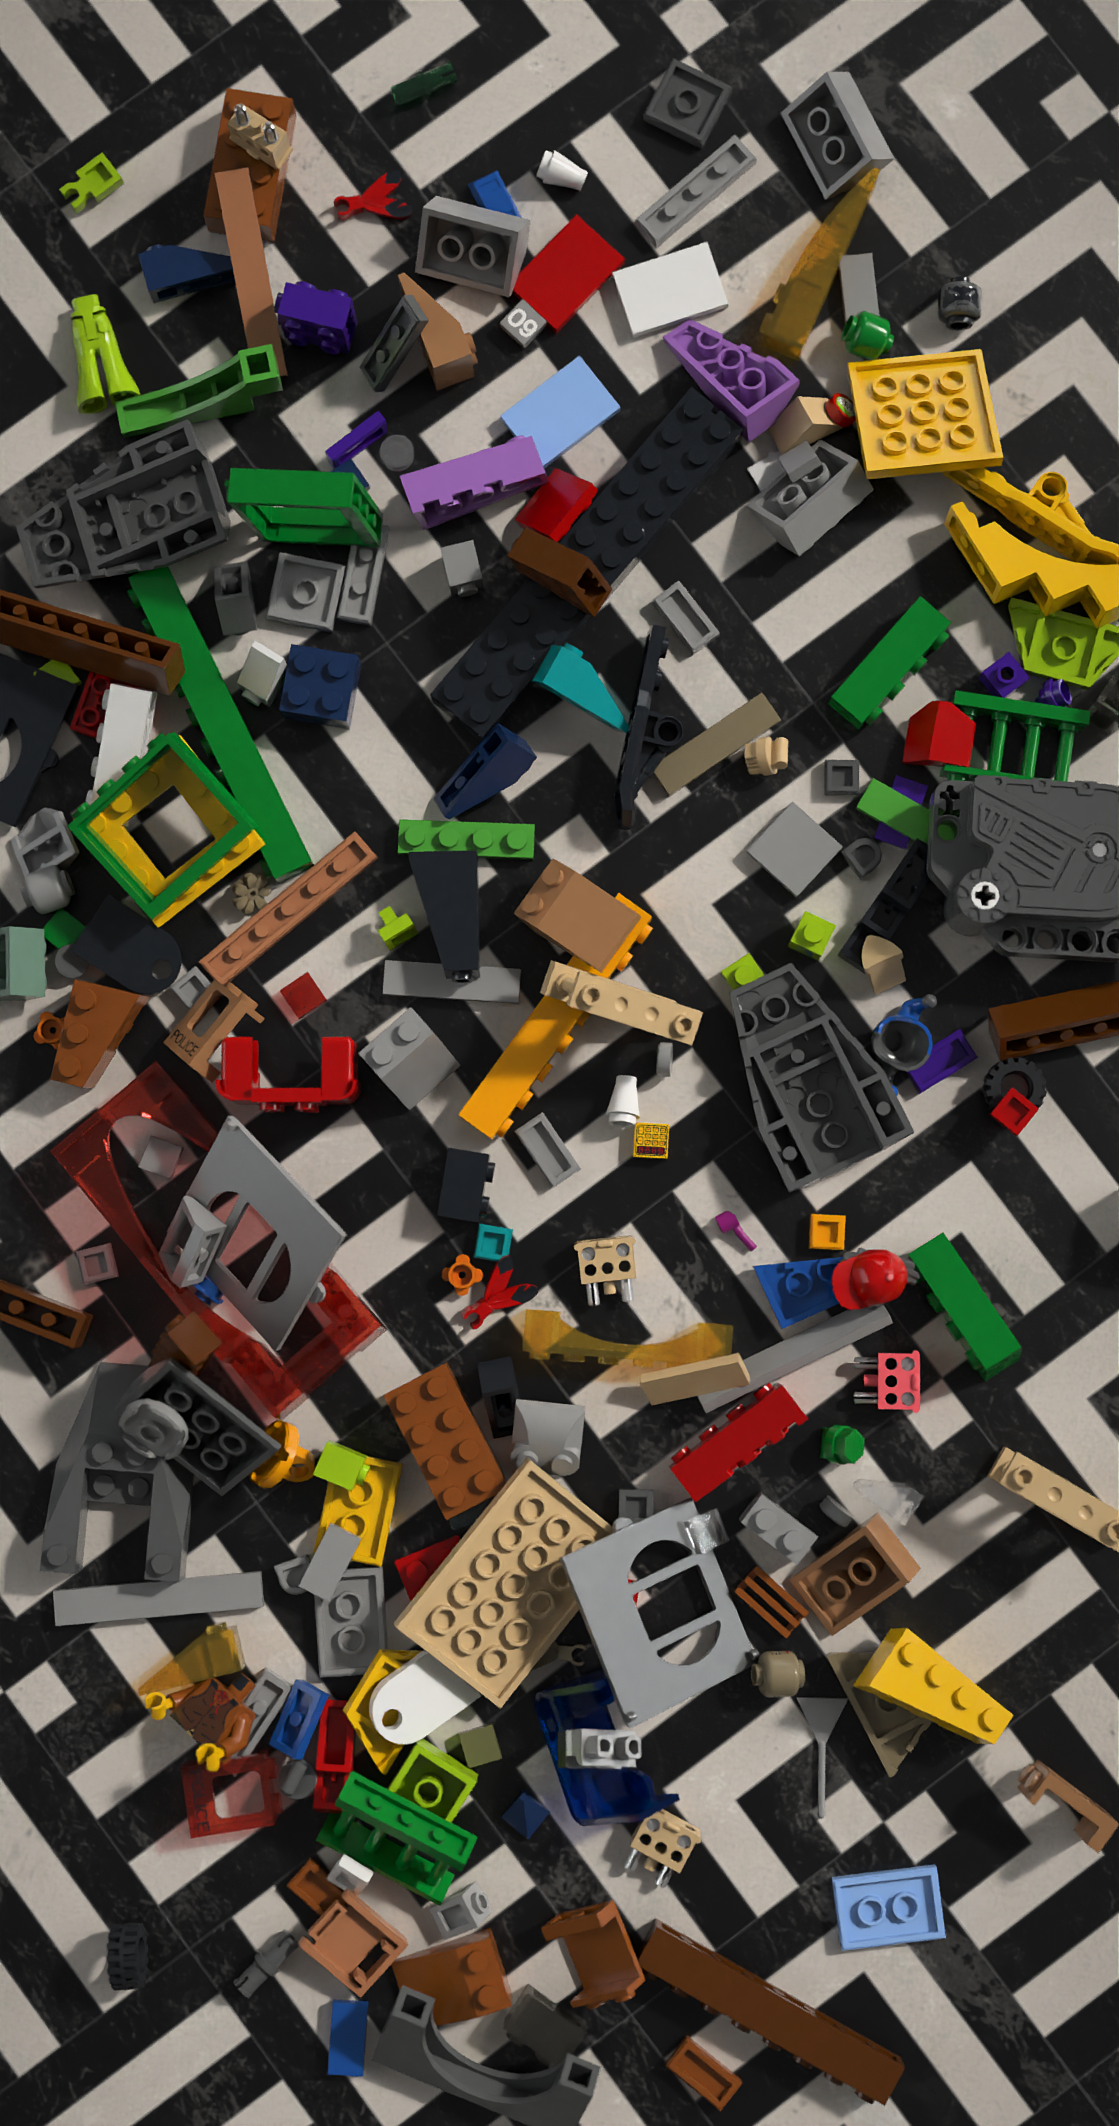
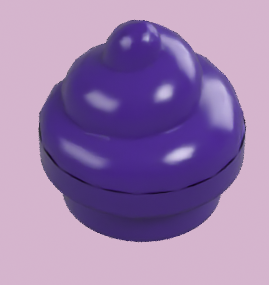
(1054, 693)

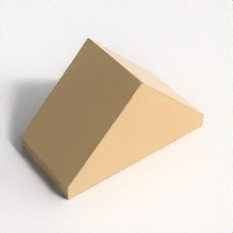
(802, 421)

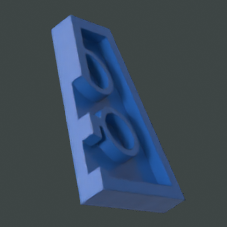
(798, 1288)

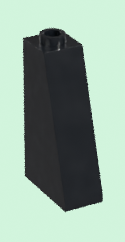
(451, 903)

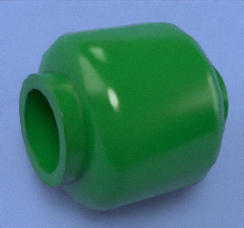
(867, 335)

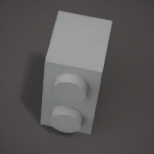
(778, 1528)

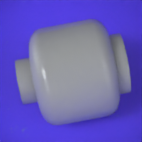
(48, 889)

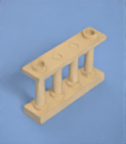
(621, 1002)
(1057, 1496)

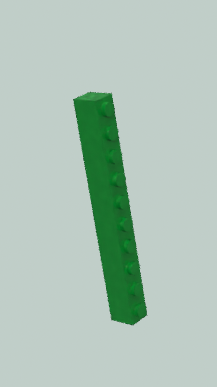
(221, 723)

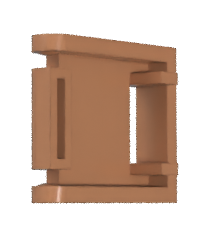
(347, 1936)

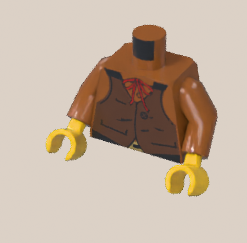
(211, 1716)

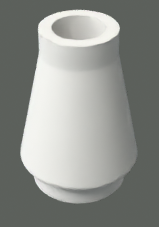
(560, 171)
(624, 1106)

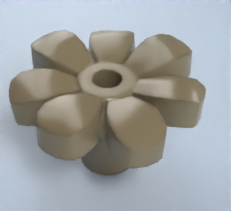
(251, 892)

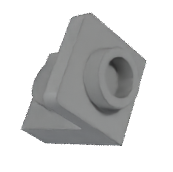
(461, 1911)

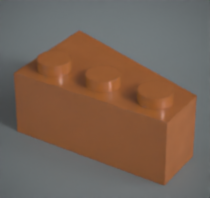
(92, 1031)

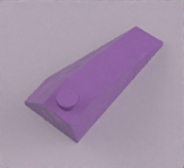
(734, 379)

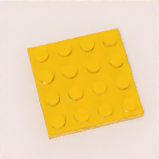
(924, 414)

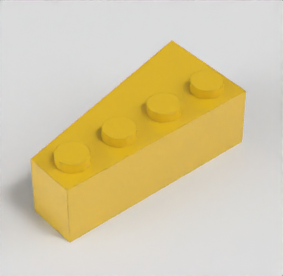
(927, 1685)

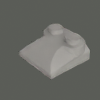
(548, 1436)

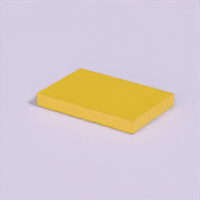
(364, 1510)

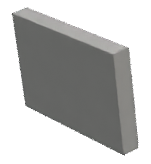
(352, 1623)

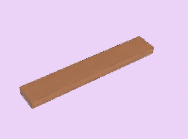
(249, 261)
(288, 909)

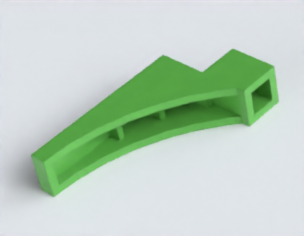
(208, 396)

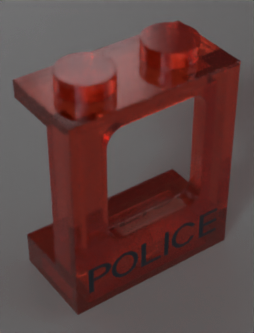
(201, 1801)

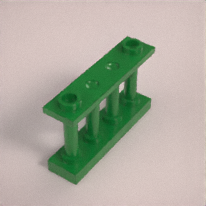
(1035, 717)
(404, 1821)

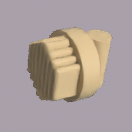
(766, 755)

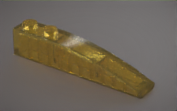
(812, 277)

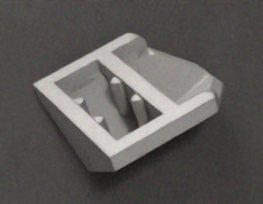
(45, 842)

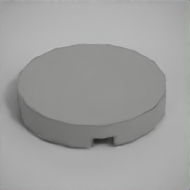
(153, 1429)

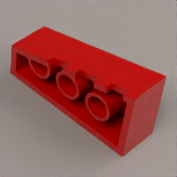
(737, 1440)

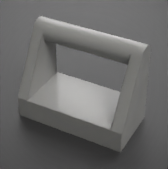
(200, 1248)

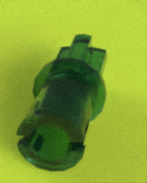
(423, 84)

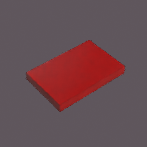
(567, 273)

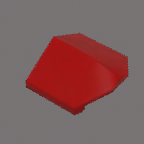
(939, 736)

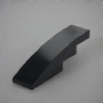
(890, 904)

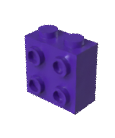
(316, 317)

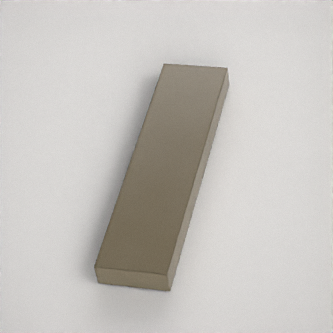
(716, 744)

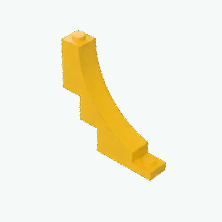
(1011, 567)

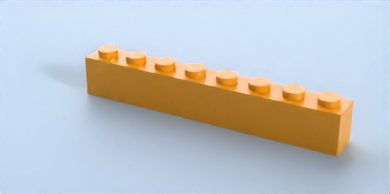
(536, 1044)

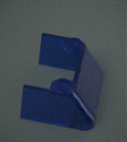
(594, 1794)

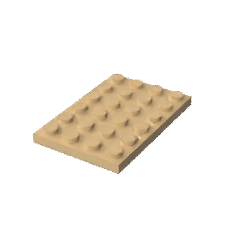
(503, 1585)

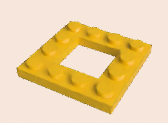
(213, 814)

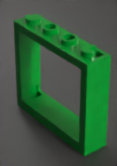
(256, 491)
(111, 791)

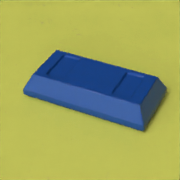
(493, 195)

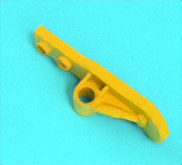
(1042, 516)

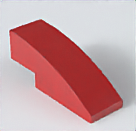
(334, 1756)

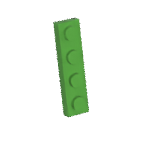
(489, 839)

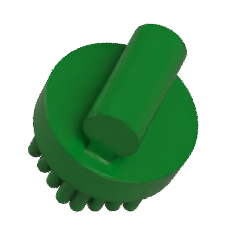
(841, 1444)

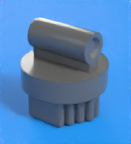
(298, 1780)

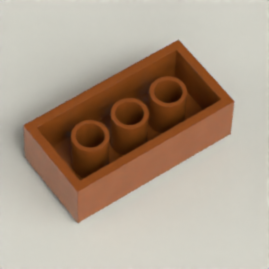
(265, 180)
(446, 1440)

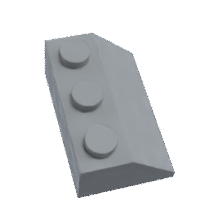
(836, 133)
(471, 245)
(812, 505)

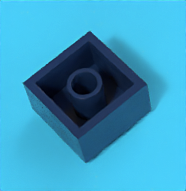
(320, 686)

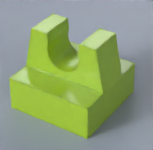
(396, 929)

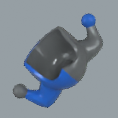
(902, 1040)

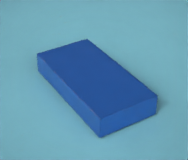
(348, 2037)

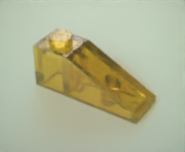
(207, 1657)

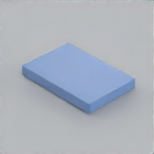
(562, 411)
(888, 1907)

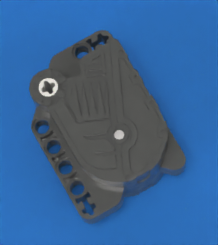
(1029, 863)

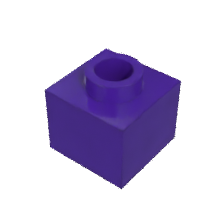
(996, 684)

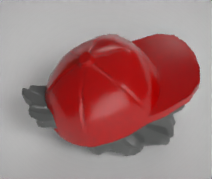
(871, 1278)

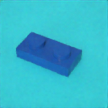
(299, 1719)

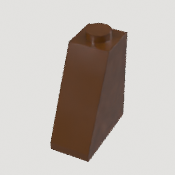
(560, 571)

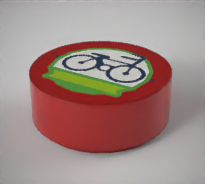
(841, 410)

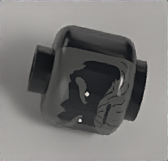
(959, 303)

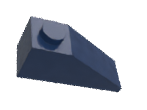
(181, 271)
(488, 770)

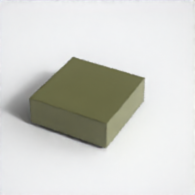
(480, 1745)

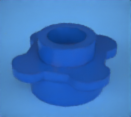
(208, 1292)

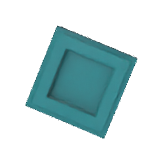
(492, 1242)

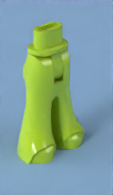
(93, 339)

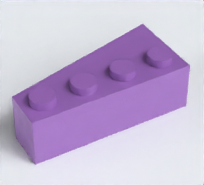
(473, 481)

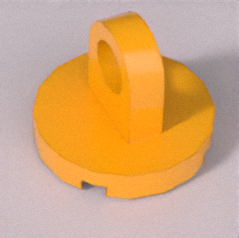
(281, 1463)

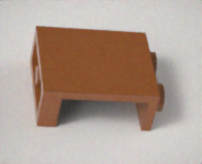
(599, 1953)

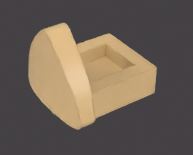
(882, 963)

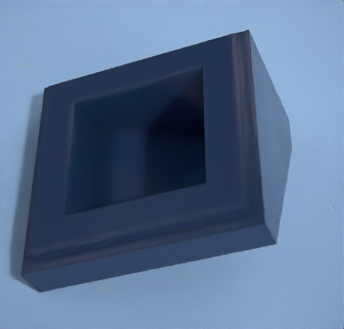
(525, 1814)

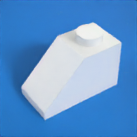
(262, 675)

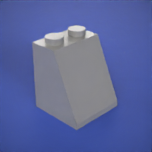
(409, 1058)

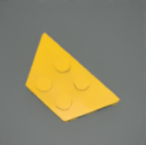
(357, 1708)

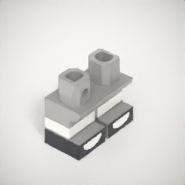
(598, 1749)

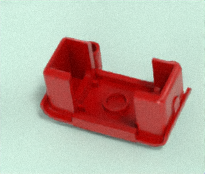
(242, 1080)

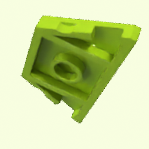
(1062, 644)

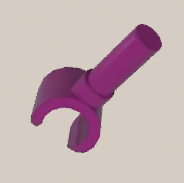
(727, 1222)

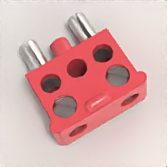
(907, 1384)

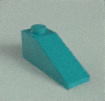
(577, 683)

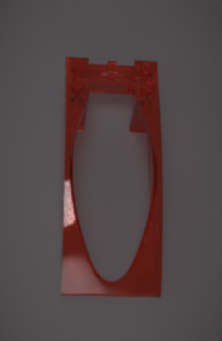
(90, 1164)

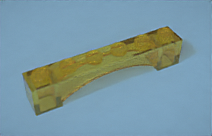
(549, 1334)

